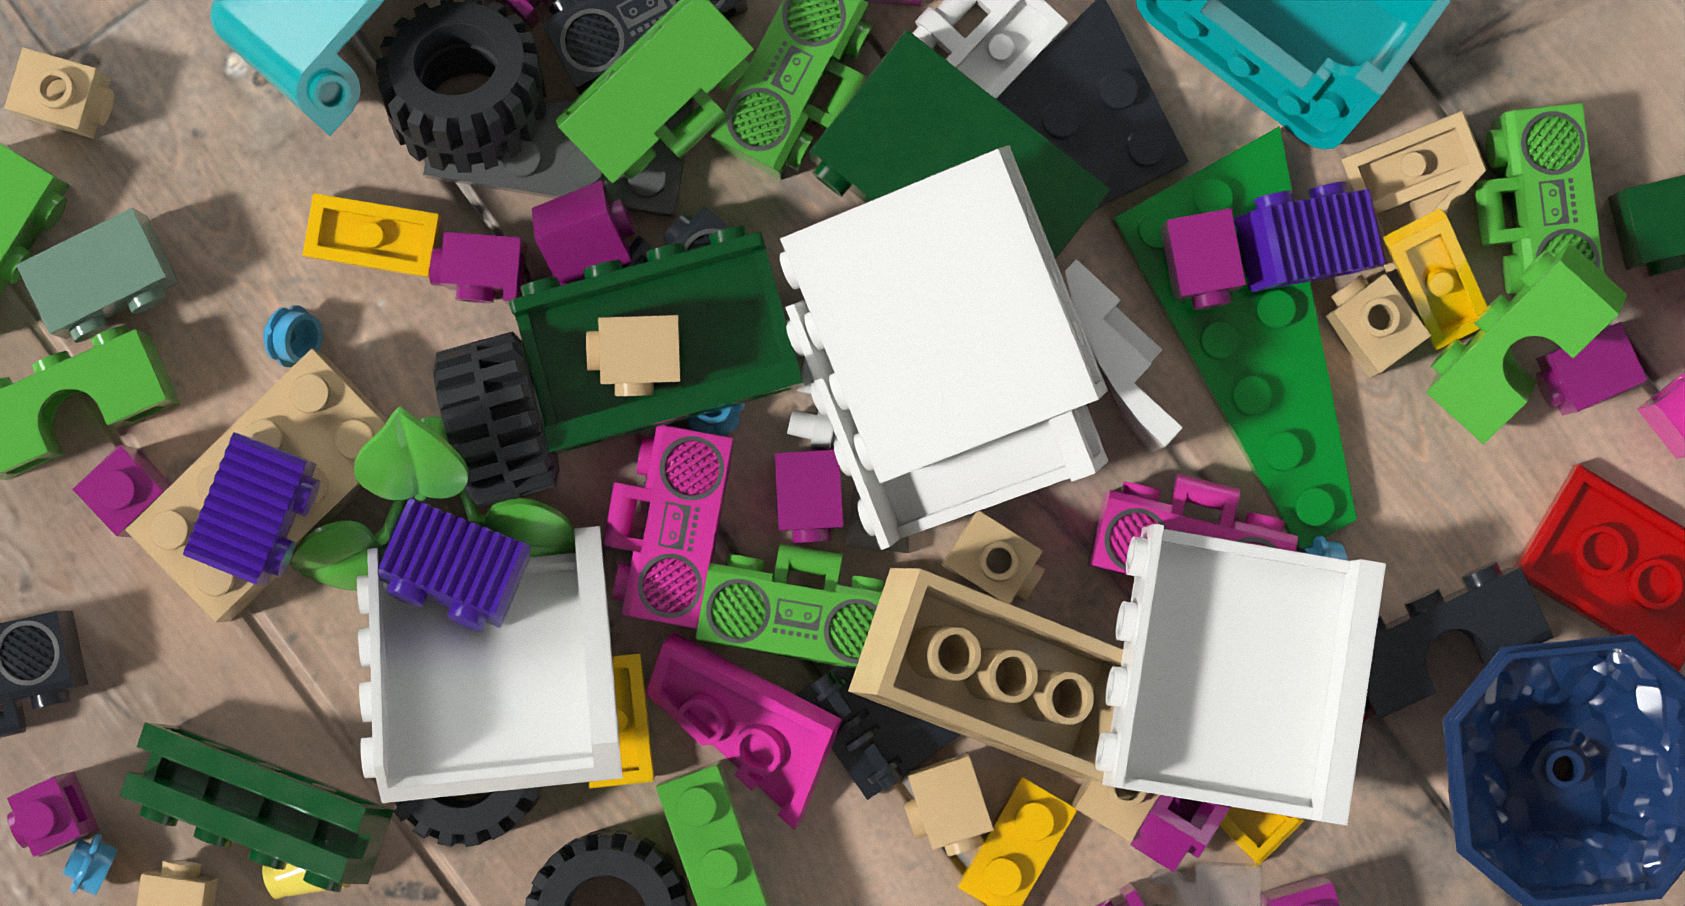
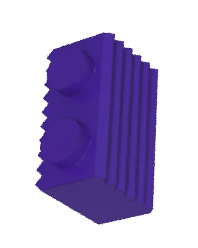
(1309, 238)
(252, 510)
(453, 565)

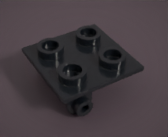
(873, 739)

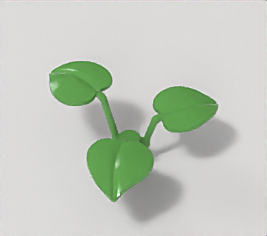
(416, 460)

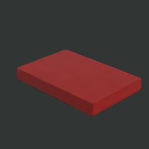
(1612, 562)

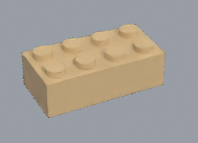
(305, 413)
(988, 671)

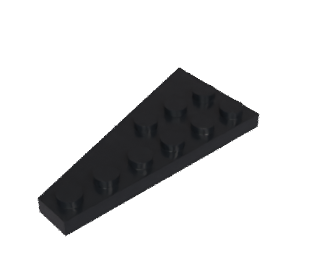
(1098, 105)

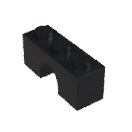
(1491, 611)

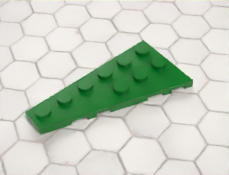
(1259, 352)

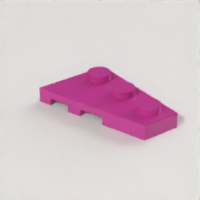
(754, 723)

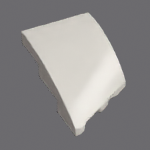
(1122, 355)

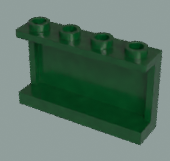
(927, 117)
(728, 332)

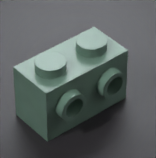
(99, 276)

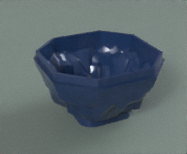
(1620, 811)

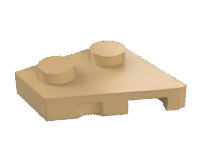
(1417, 173)

